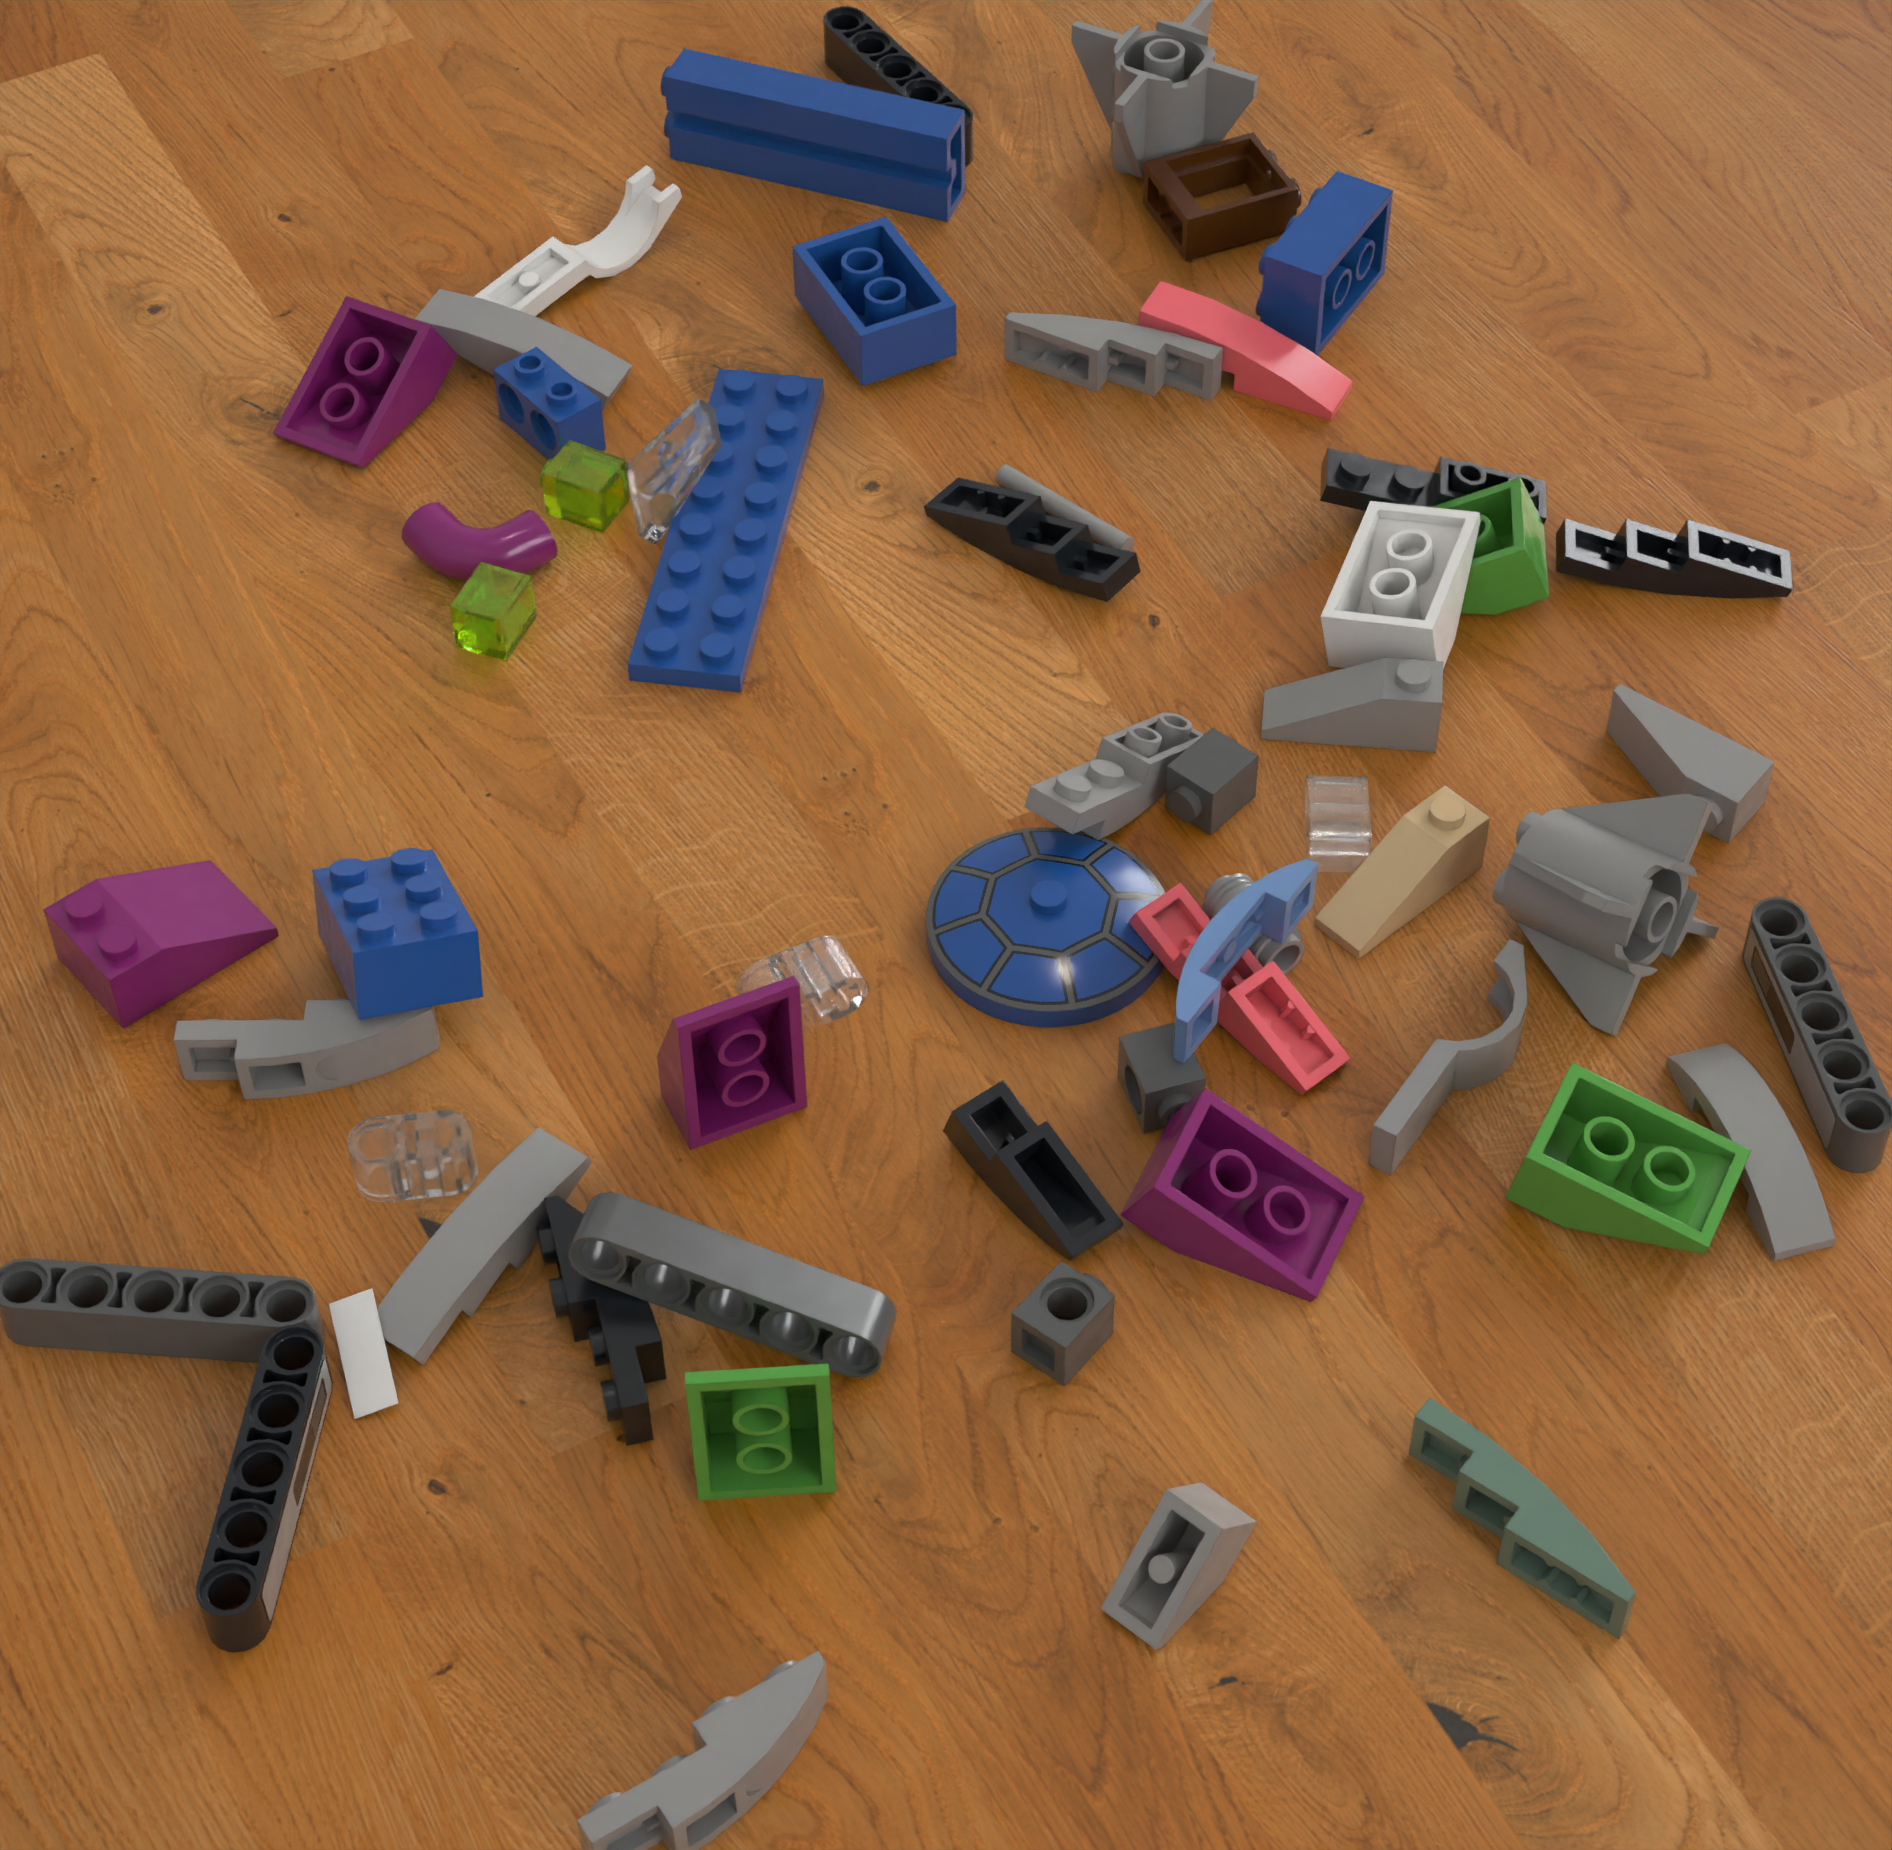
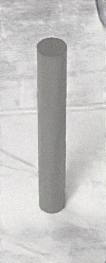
(1063, 508)

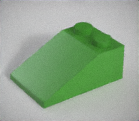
(1508, 552)
(1627, 1167)
(761, 1431)

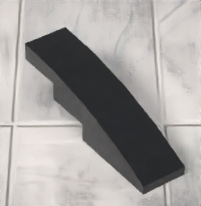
(1019, 533)
(1693, 563)

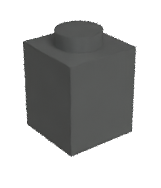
(1211, 781)

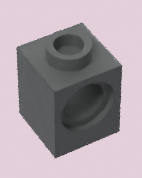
(1153, 1079)
(1060, 1345)

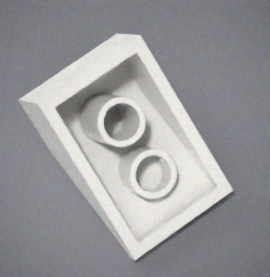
(1400, 585)

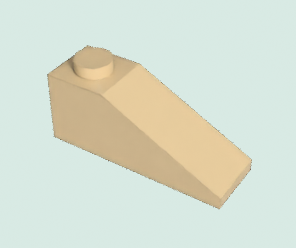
(1407, 872)

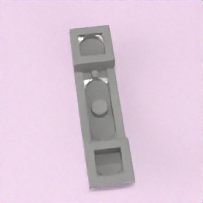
(1778, 1176)

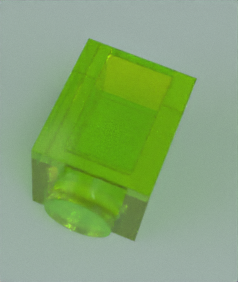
(585, 486)
(493, 611)

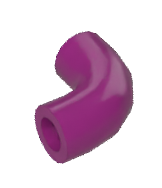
(458, 549)

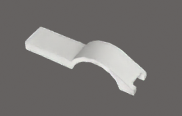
(559, 267)

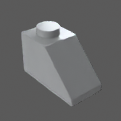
(1177, 1562)

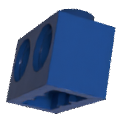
(547, 404)

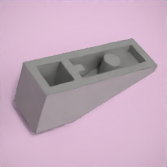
(1364, 705)
(1690, 759)

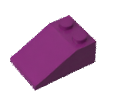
(365, 383)
(154, 934)
(735, 1063)
(1242, 1199)

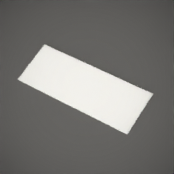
(363, 1353)

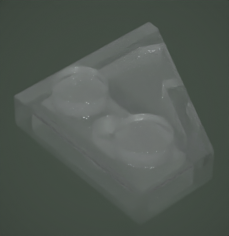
(671, 467)

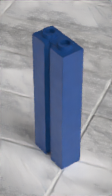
(815, 134)

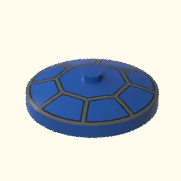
(1042, 927)

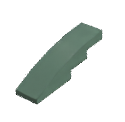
(1537, 1531)

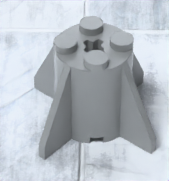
(1161, 87)
(1606, 894)

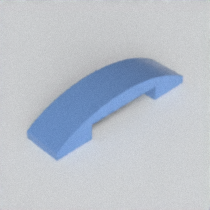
(1265, 907)

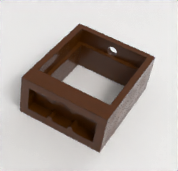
(1177, 178)

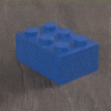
(1325, 261)
(874, 300)
(397, 933)

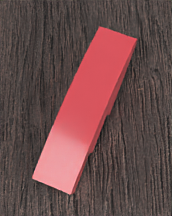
(1258, 356)
(1254, 1002)

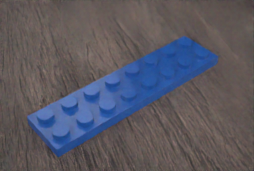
(728, 535)

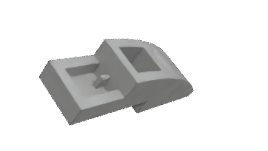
(1119, 782)
(304, 1055)
(738, 1757)

